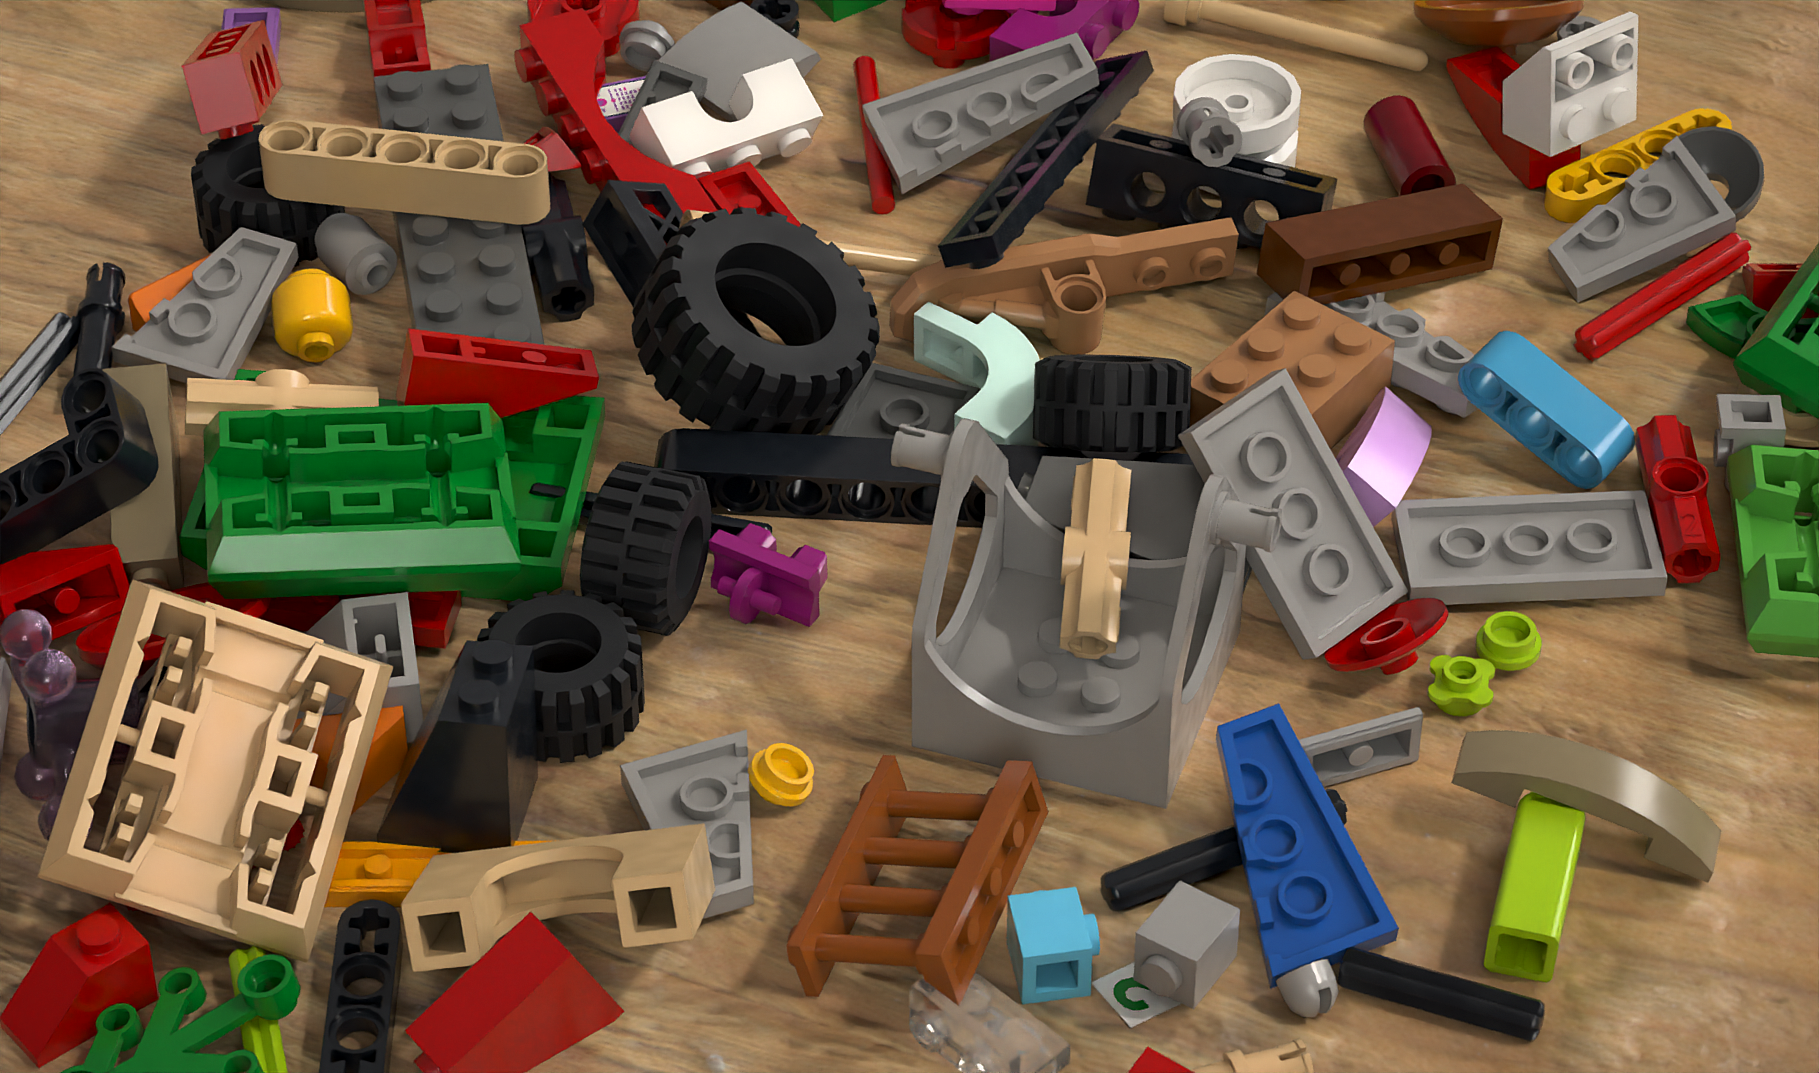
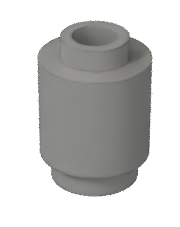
(355, 253)

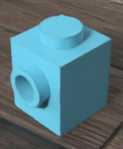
(1051, 944)

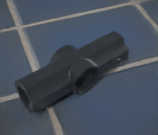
(560, 257)

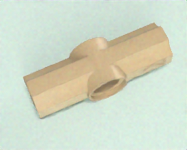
(269, 391)
(1095, 559)

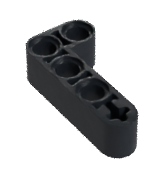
(82, 474)

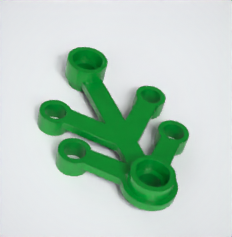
(266, 989)

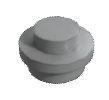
(644, 43)

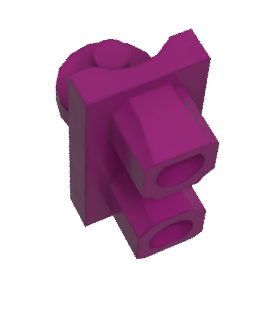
(764, 580)

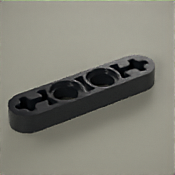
(363, 1013)

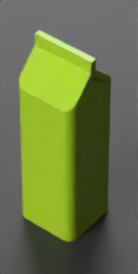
(1534, 889)

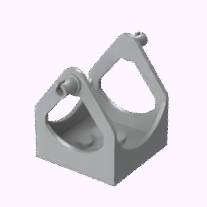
(997, 672)

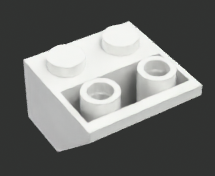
(1575, 88)

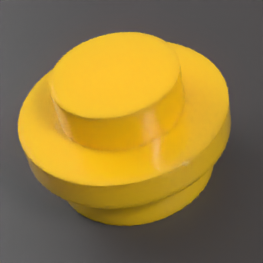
(782, 774)

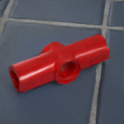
(1677, 498)

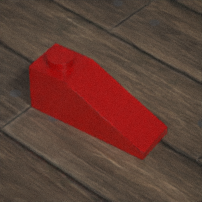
(490, 371)

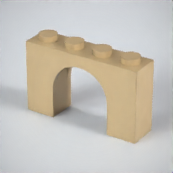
(472, 898)

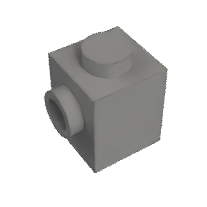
(1186, 944)

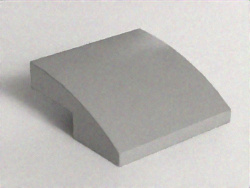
(732, 45)

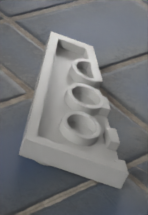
(967, 111)

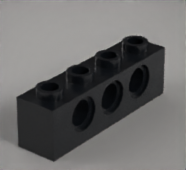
(1121, 193)

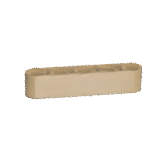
(405, 171)

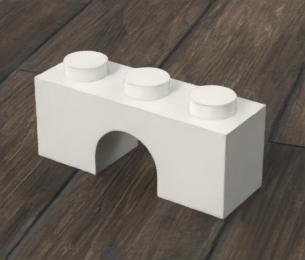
(772, 117)

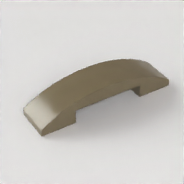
(1596, 783)

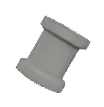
(1196, 126)

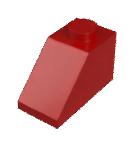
(65, 586)
(74, 980)

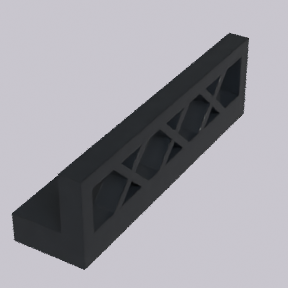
(634, 237)

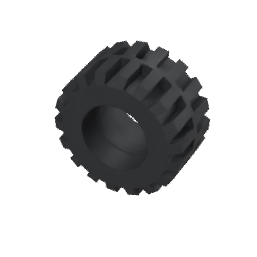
(233, 195)
(1111, 403)
(647, 544)
(583, 670)

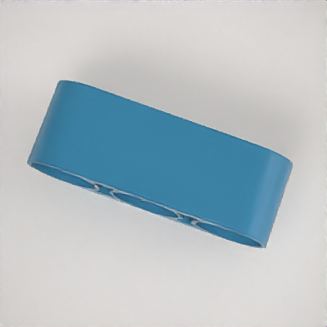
(1546, 409)

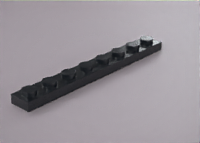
(1043, 165)

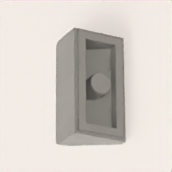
(1365, 747)

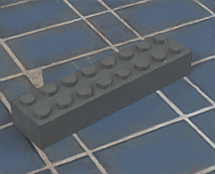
(458, 270)

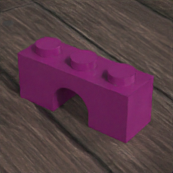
(1093, 20)

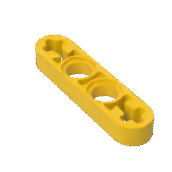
(1583, 185)

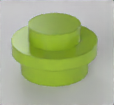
(1509, 641)

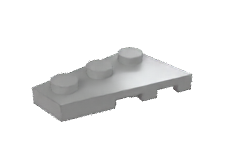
(1645, 225)

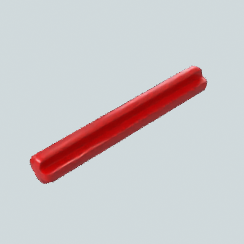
(1661, 296)

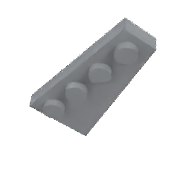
(1420, 361)

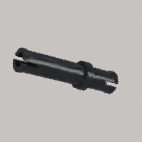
(100, 317)

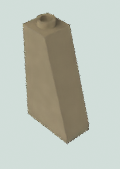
(150, 523)

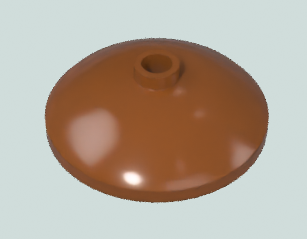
(1496, 21)

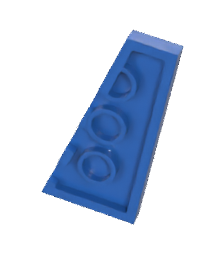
(1297, 857)

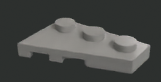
(217, 315)
(697, 787)

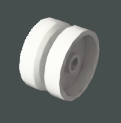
(1257, 97)

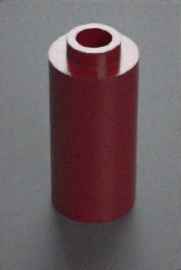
(1406, 146)

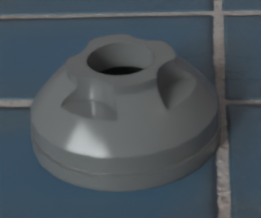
(1730, 160)

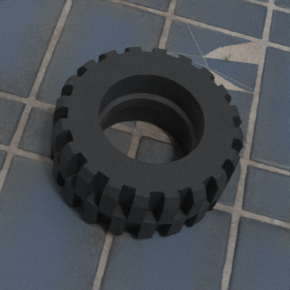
(786, 282)

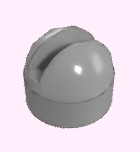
(1309, 989)

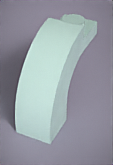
(986, 357)

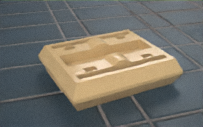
(217, 771)

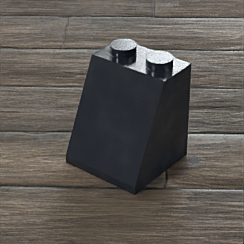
(472, 757)

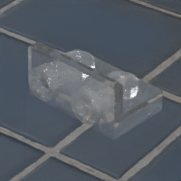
(985, 1031)

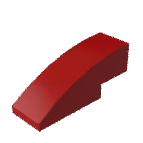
(396, 36)
(1480, 86)

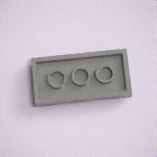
(1529, 547)
(1328, 559)

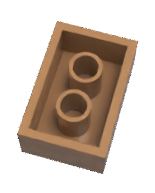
(1328, 356)

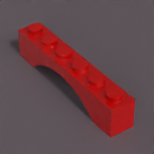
(567, 69)

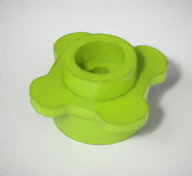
(1461, 684)

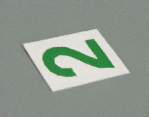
(1130, 998)

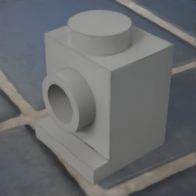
(1746, 422)

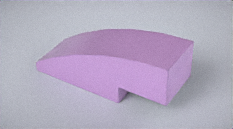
(1384, 454)

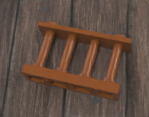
(963, 909)

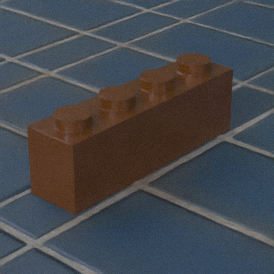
(1380, 245)

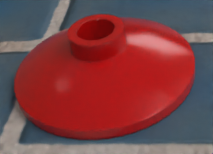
(1389, 638)

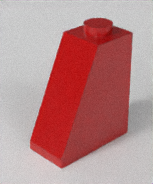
(513, 1008)

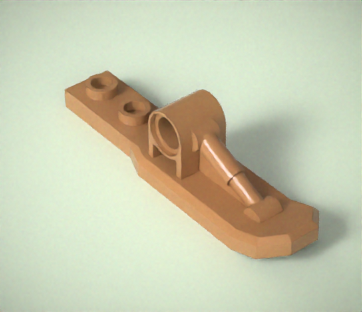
(1066, 280)

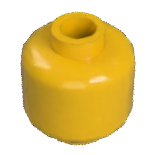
(310, 314)

